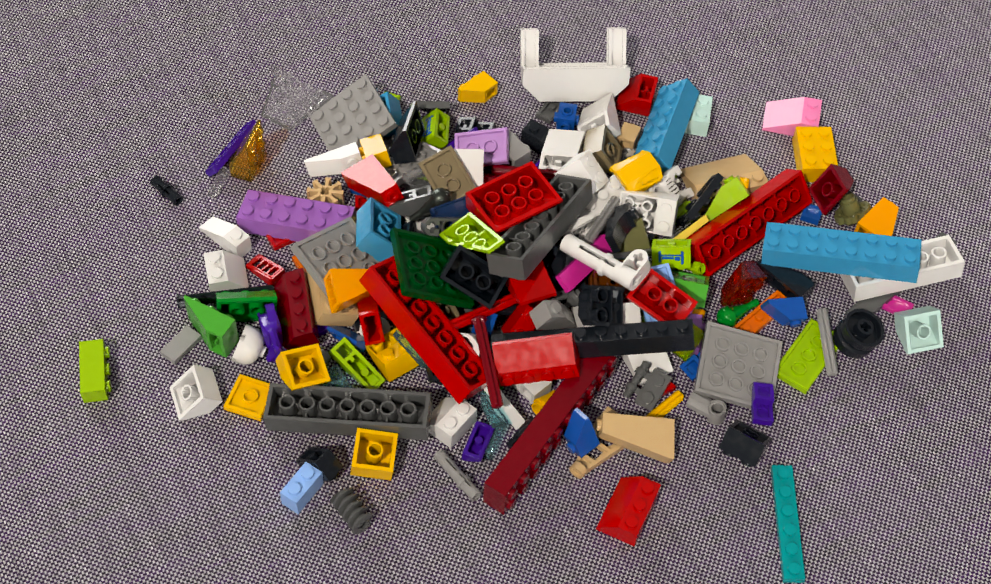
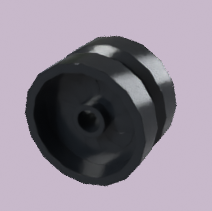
(858, 333)

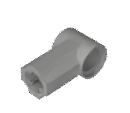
(707, 408)

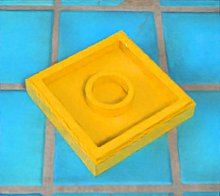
(248, 397)

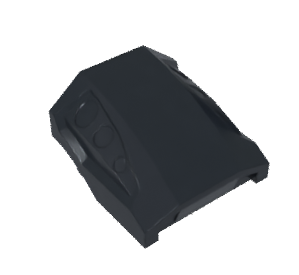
(600, 305)

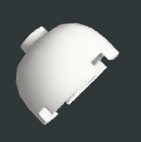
(249, 346)

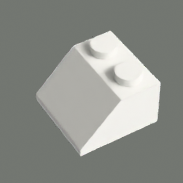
(585, 166)
(225, 271)
(195, 393)
(451, 420)

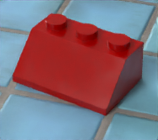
(662, 298)
(629, 508)

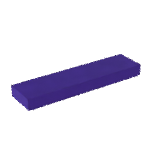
(229, 150)

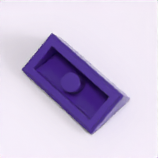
(477, 442)

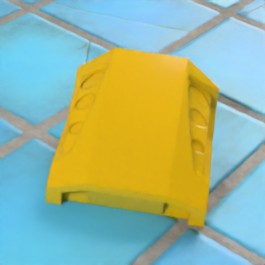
(638, 172)

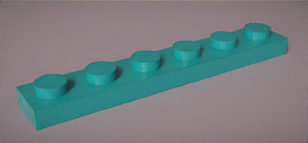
(787, 524)

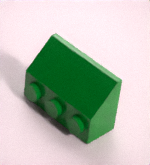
(245, 304)

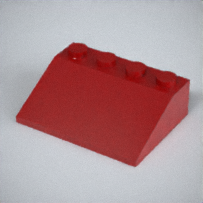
(512, 198)

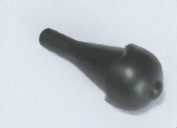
(438, 197)

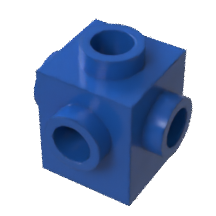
(566, 120)

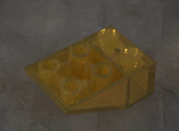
(249, 154)

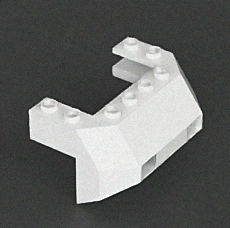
(574, 80)

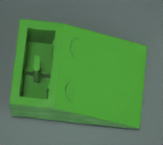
(216, 328)

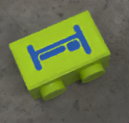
(436, 128)
(672, 251)

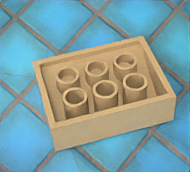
(737, 165)

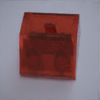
(742, 284)

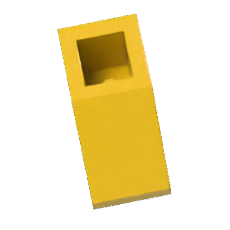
(478, 89)

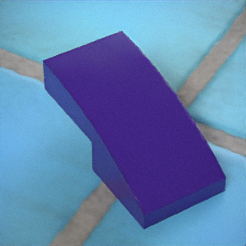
(762, 403)

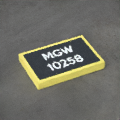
(686, 229)

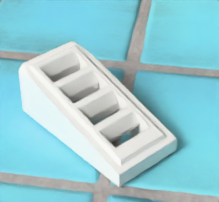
(580, 225)

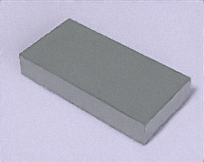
(180, 345)

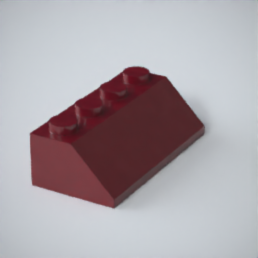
(296, 310)

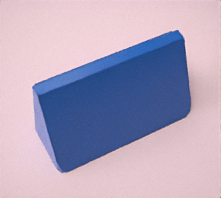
(355, 339)

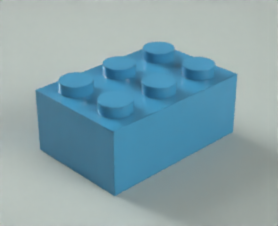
(374, 229)

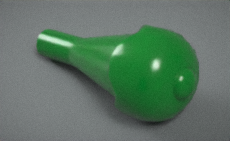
(730, 315)

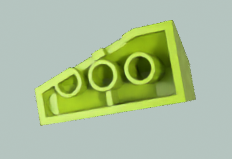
(472, 235)

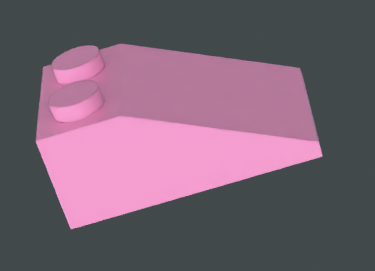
(787, 114)

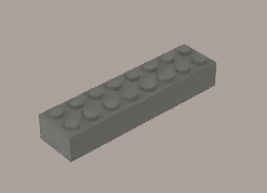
(533, 238)
(346, 409)

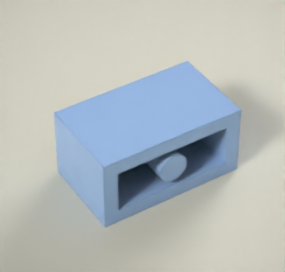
(301, 488)

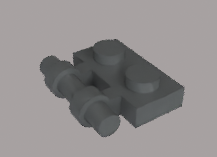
(652, 390)

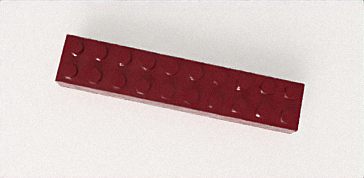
(545, 433)

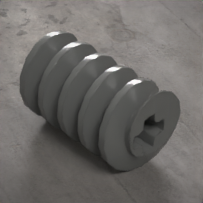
(351, 510)

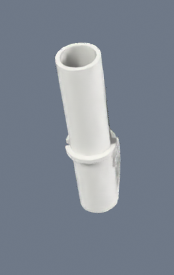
(606, 265)

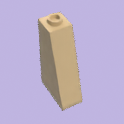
(641, 434)

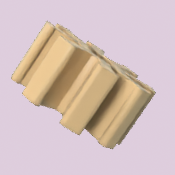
(327, 192)

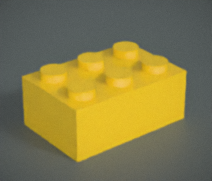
(813, 151)

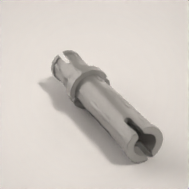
(462, 481)

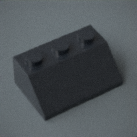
(408, 136)
(471, 277)

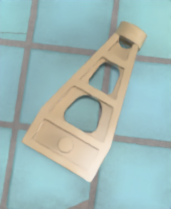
(586, 464)

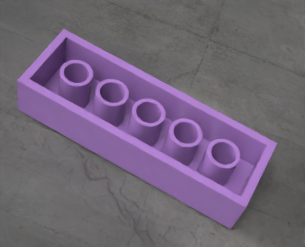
(288, 216)

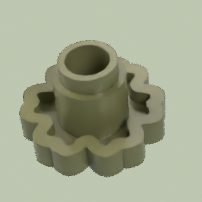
(851, 210)

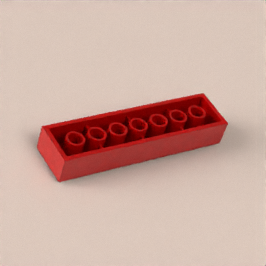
(747, 220)
(427, 332)

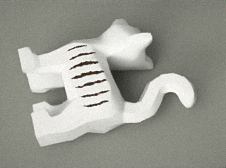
(669, 182)

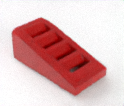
(264, 276)

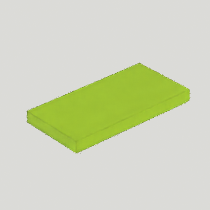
(804, 359)

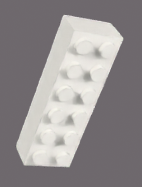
(938, 263)

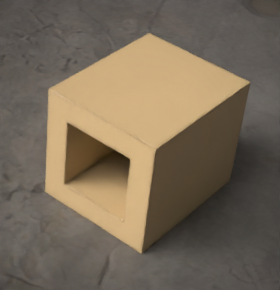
(629, 135)

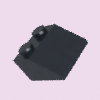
(745, 443)

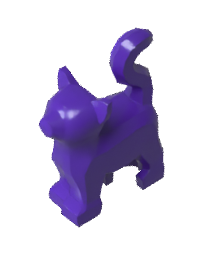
(272, 332)

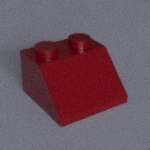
(830, 187)

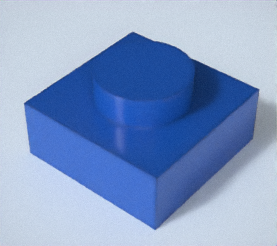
(811, 214)

